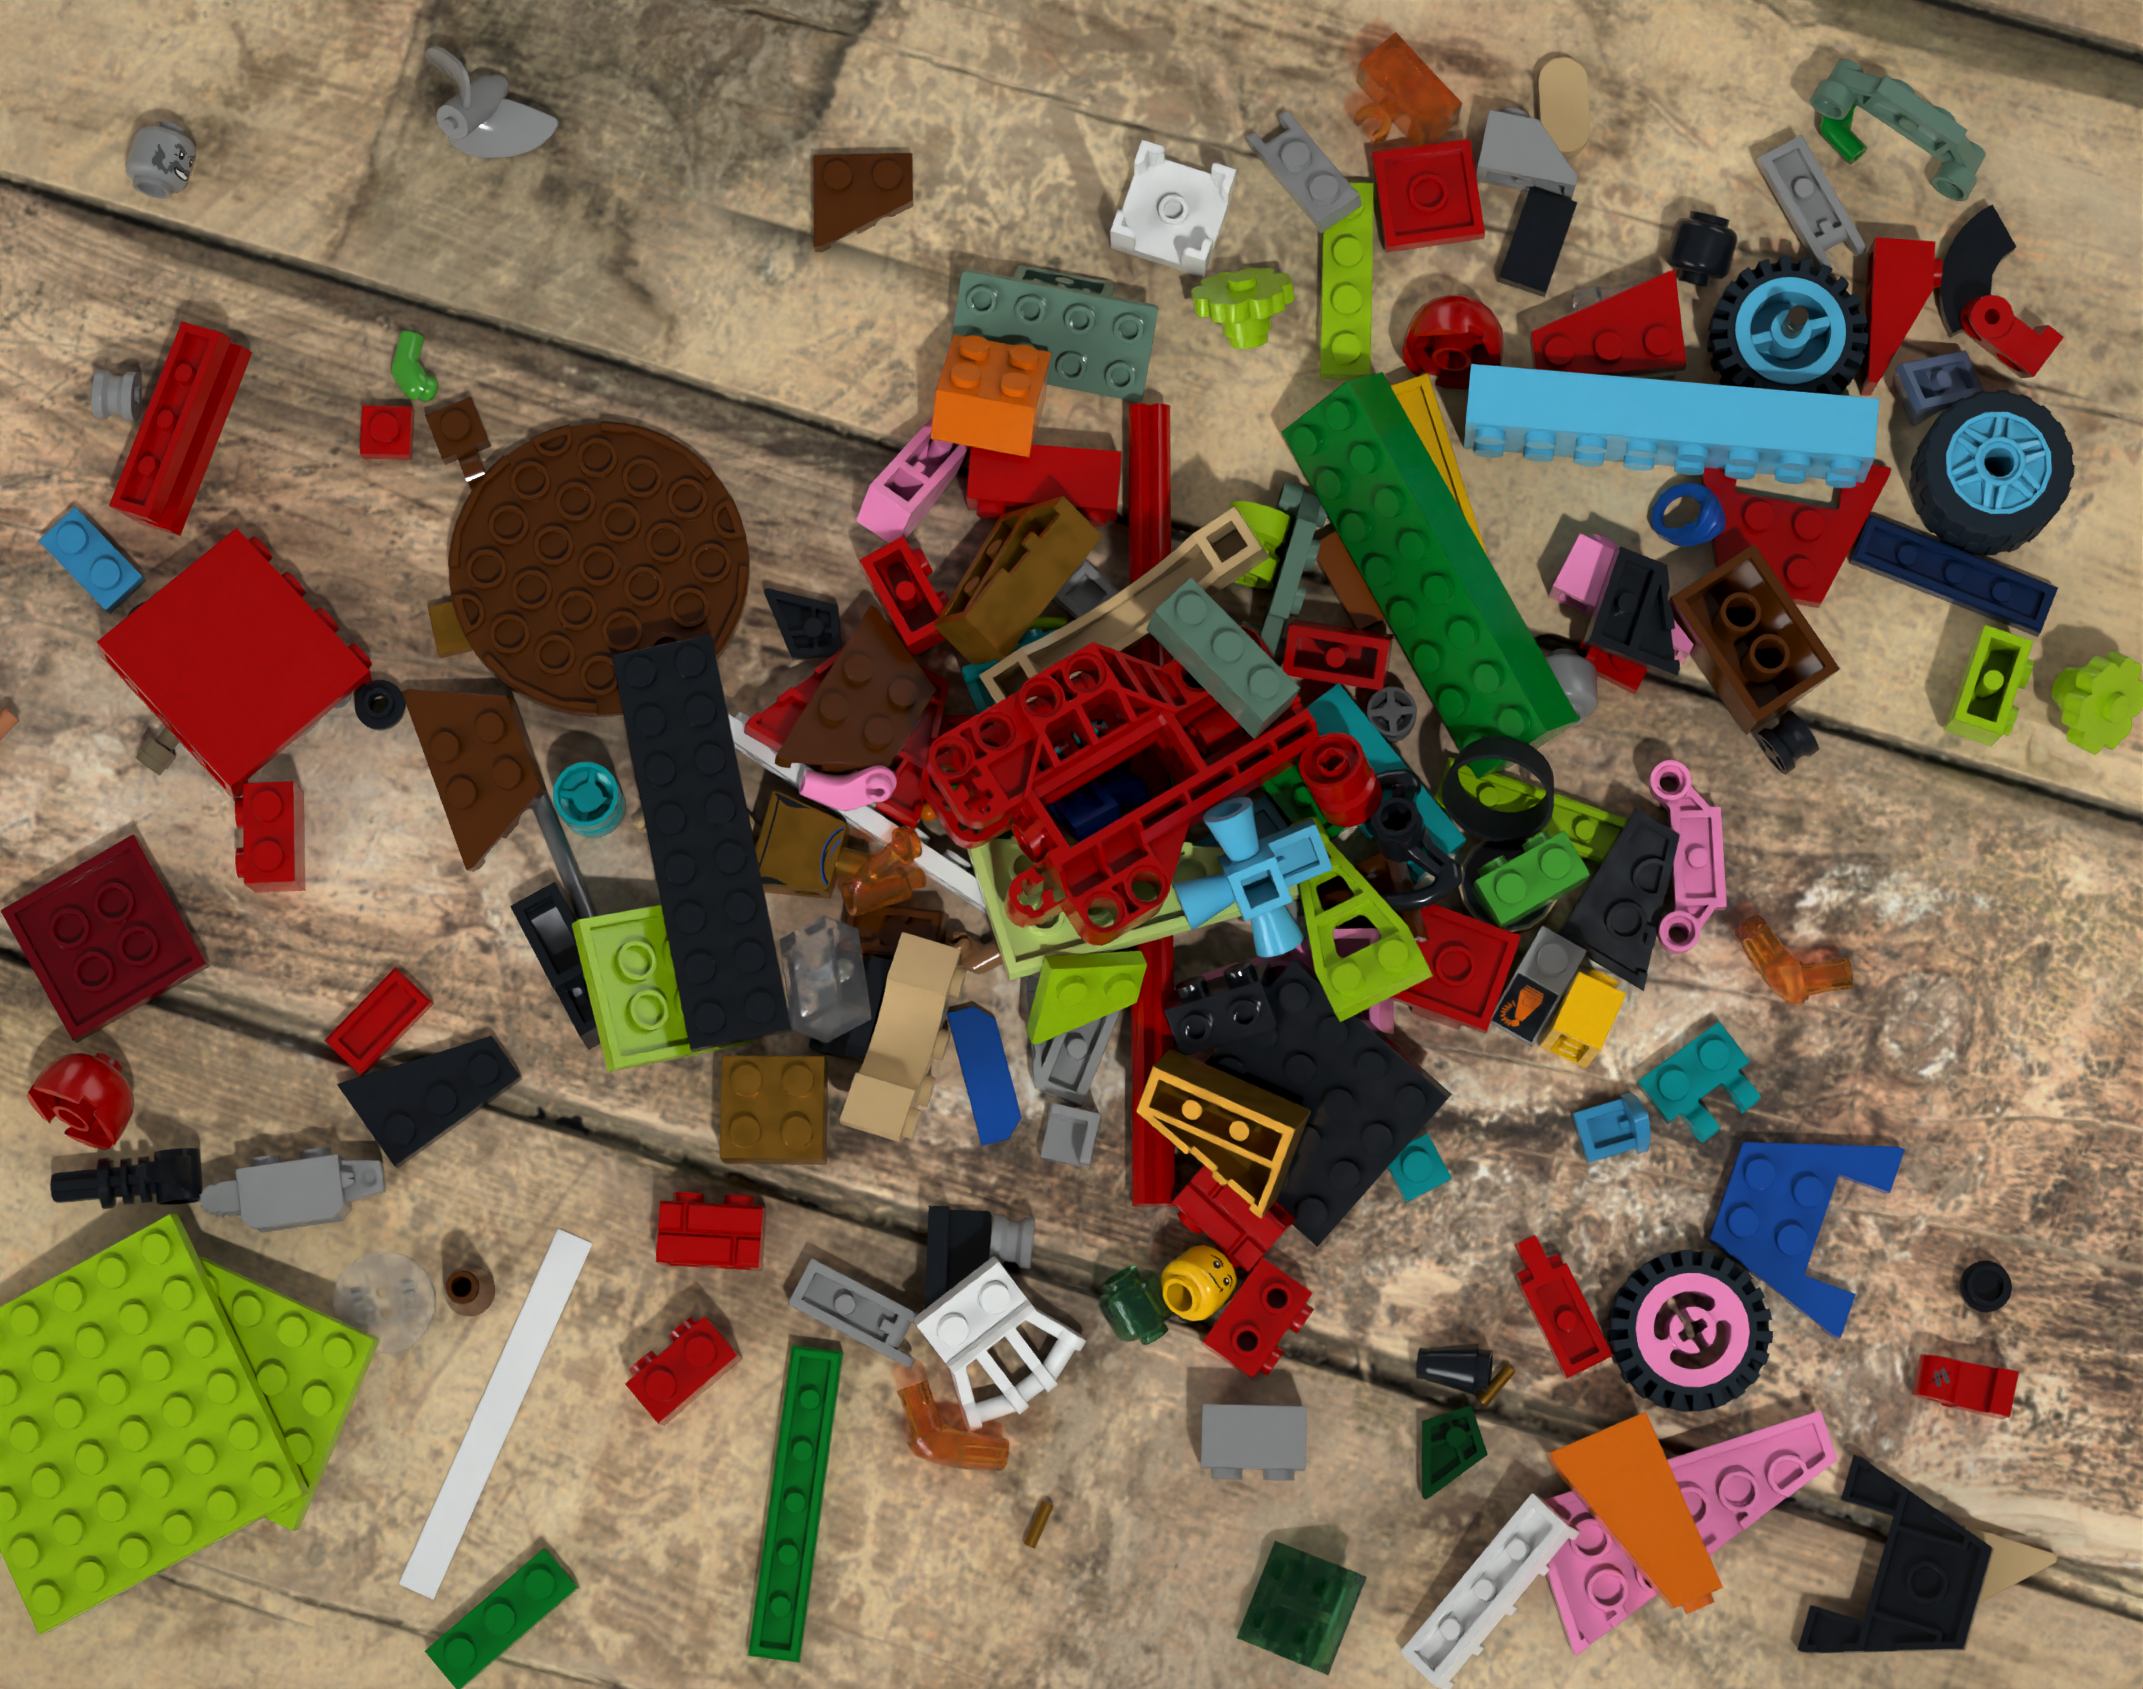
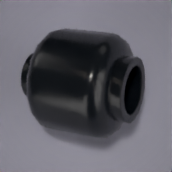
(1701, 248)

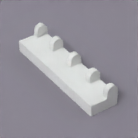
(1488, 1591)

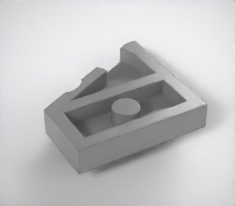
(1070, 1061)

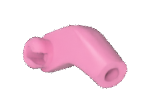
(849, 790)

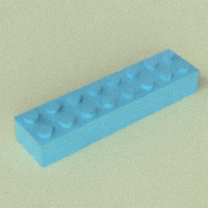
(1670, 425)

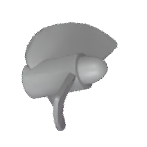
(481, 117)

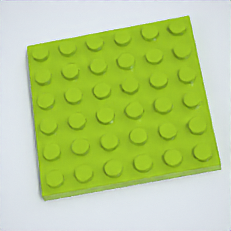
(127, 1426)

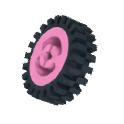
(1731, 1302)

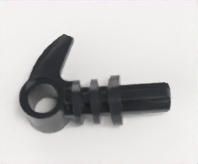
(172, 1176)

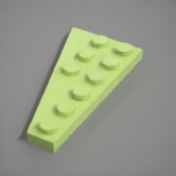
(1026, 947)

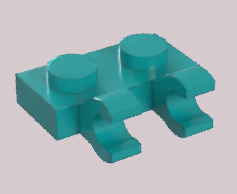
(1694, 1073)

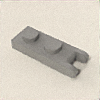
(1306, 174)
(1809, 200)
(854, 1310)

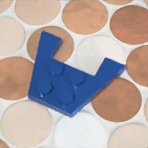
(1777, 1209)

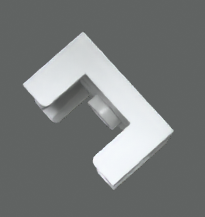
(1173, 211)

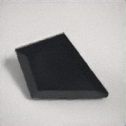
(806, 624)

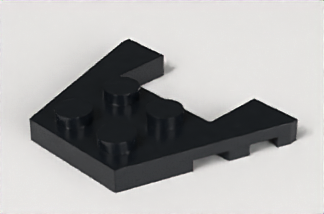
(1924, 1581)

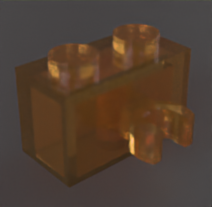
(1405, 95)

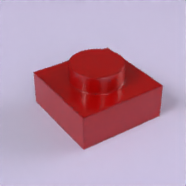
(387, 432)

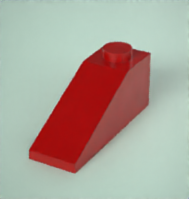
(1897, 287)

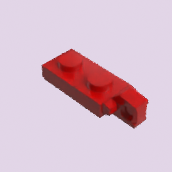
(1560, 1309)

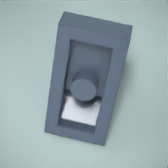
(1934, 384)

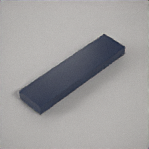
(1953, 575)

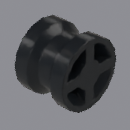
(1787, 742)

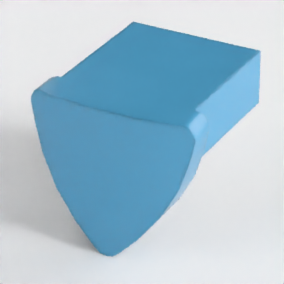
(1613, 1128)

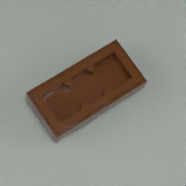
(883, 927)

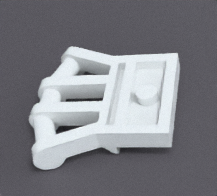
(973, 1320)

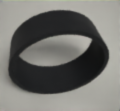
(1493, 824)

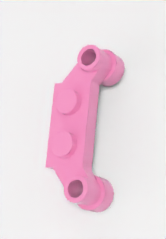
(1699, 857)

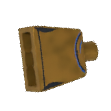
(804, 849)

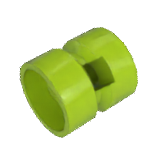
(1272, 531)

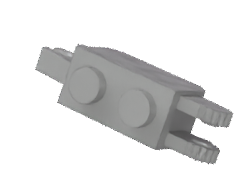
(295, 1192)

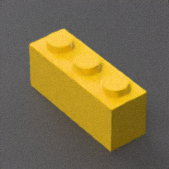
(1584, 1018)

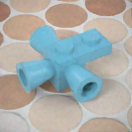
(1255, 875)

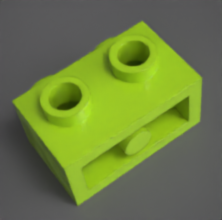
(1989, 685)

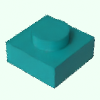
(1418, 1169)

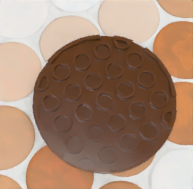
(594, 552)

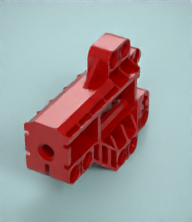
(1133, 709)

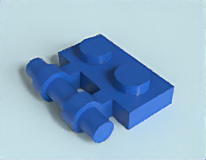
(1096, 806)

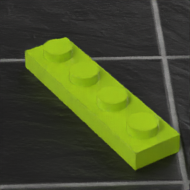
(1348, 292)

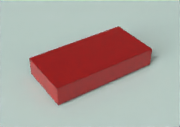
(379, 1022)

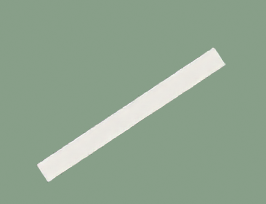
(495, 1414)

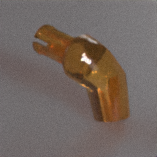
(1783, 971)
(947, 1445)

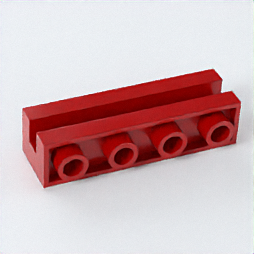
(180, 428)

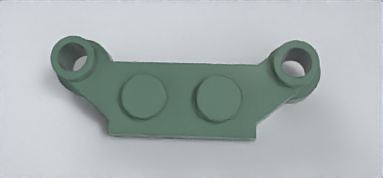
(1910, 116)
(1298, 554)

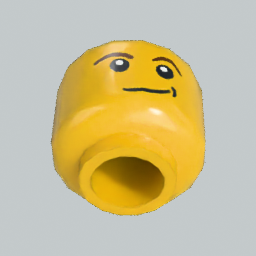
(1198, 1283)

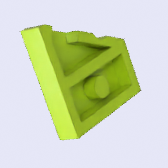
(1083, 989)

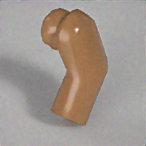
(975, 955)

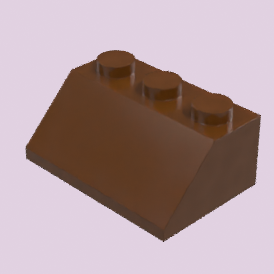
(1751, 639)

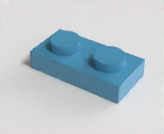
(92, 560)

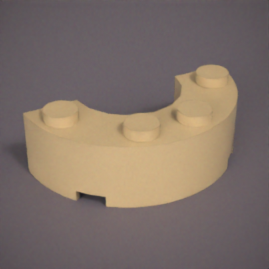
(905, 1040)

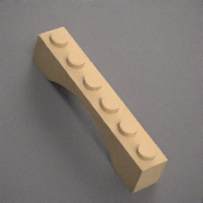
(1209, 556)

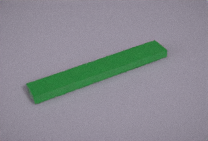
(795, 1504)

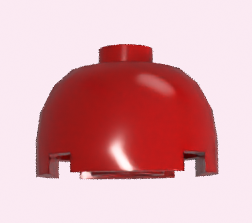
(1450, 337)
(85, 1095)

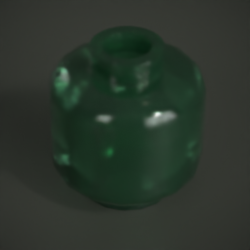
(1135, 1305)

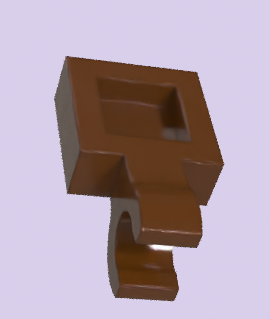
(460, 437)

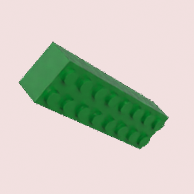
(1427, 569)

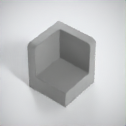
(1070, 1136)

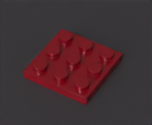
(104, 938)

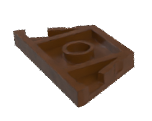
(863, 704)
(478, 765)

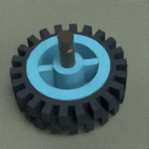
(1788, 329)

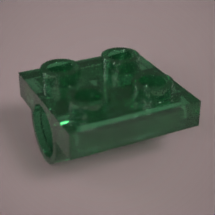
(1301, 1607)

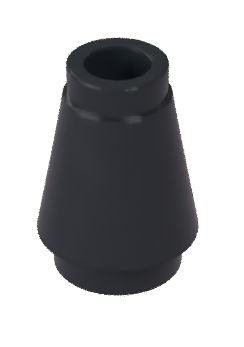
(1457, 1367)

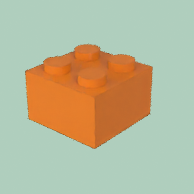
(990, 395)

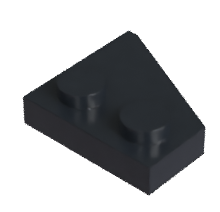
(1635, 614)

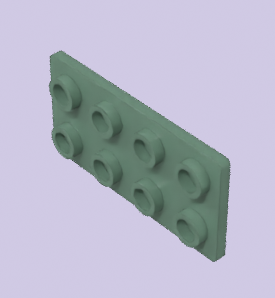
(1094, 338)

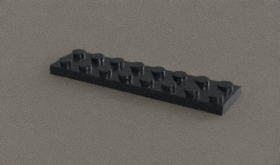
(702, 843)

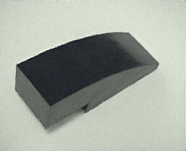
(549, 931)

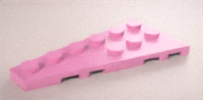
(1725, 1492)

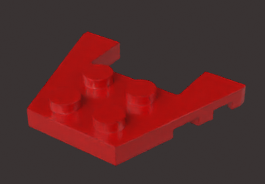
(1796, 540)
(907, 799)

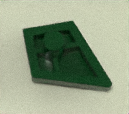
(1449, 1448)

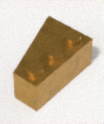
(1015, 578)
(1226, 1124)

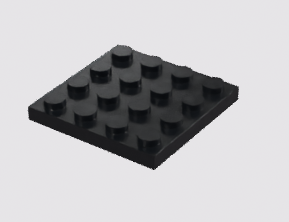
(1355, 1081)

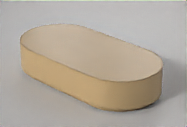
(1564, 104)

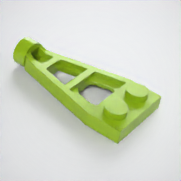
(1374, 971)

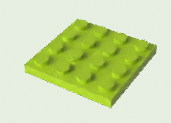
(304, 1367)

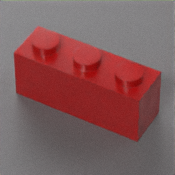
(1011, 482)

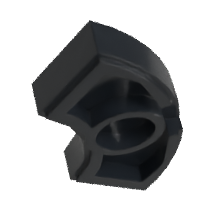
(1971, 264)

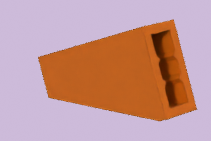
(1638, 1503)

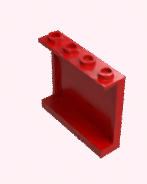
(234, 660)

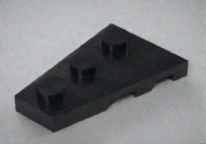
(1624, 899)
(429, 1096)

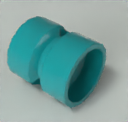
(589, 799)

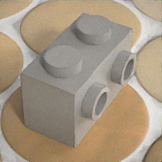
(1253, 1439)

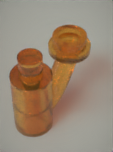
(879, 887)

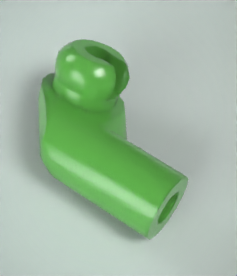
(408, 372)

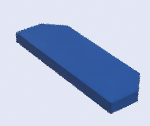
(985, 1074)

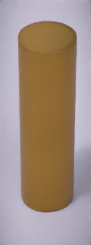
(1496, 1385)
(1038, 1524)

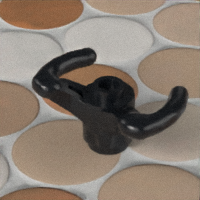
(1403, 836)

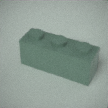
(1222, 658)

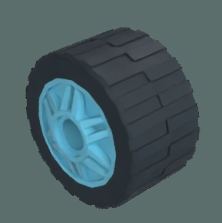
(2015, 443)

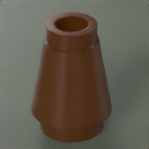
(481, 1293)

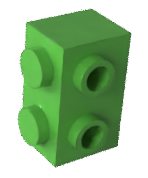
(1529, 881)

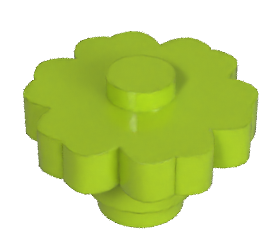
(1244, 303)
(2099, 701)

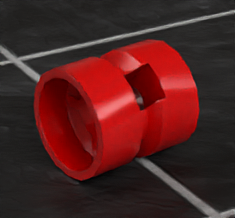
(1340, 779)

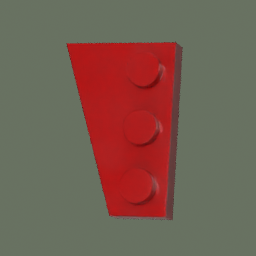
(1618, 336)

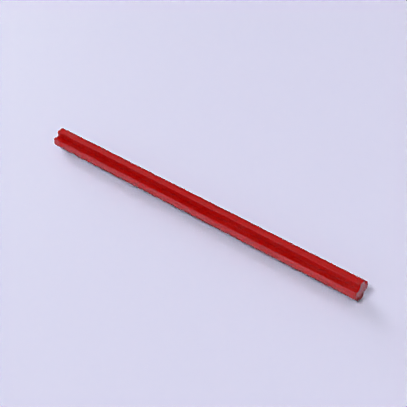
(1151, 1033)

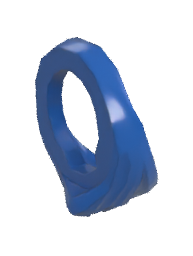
(1708, 524)

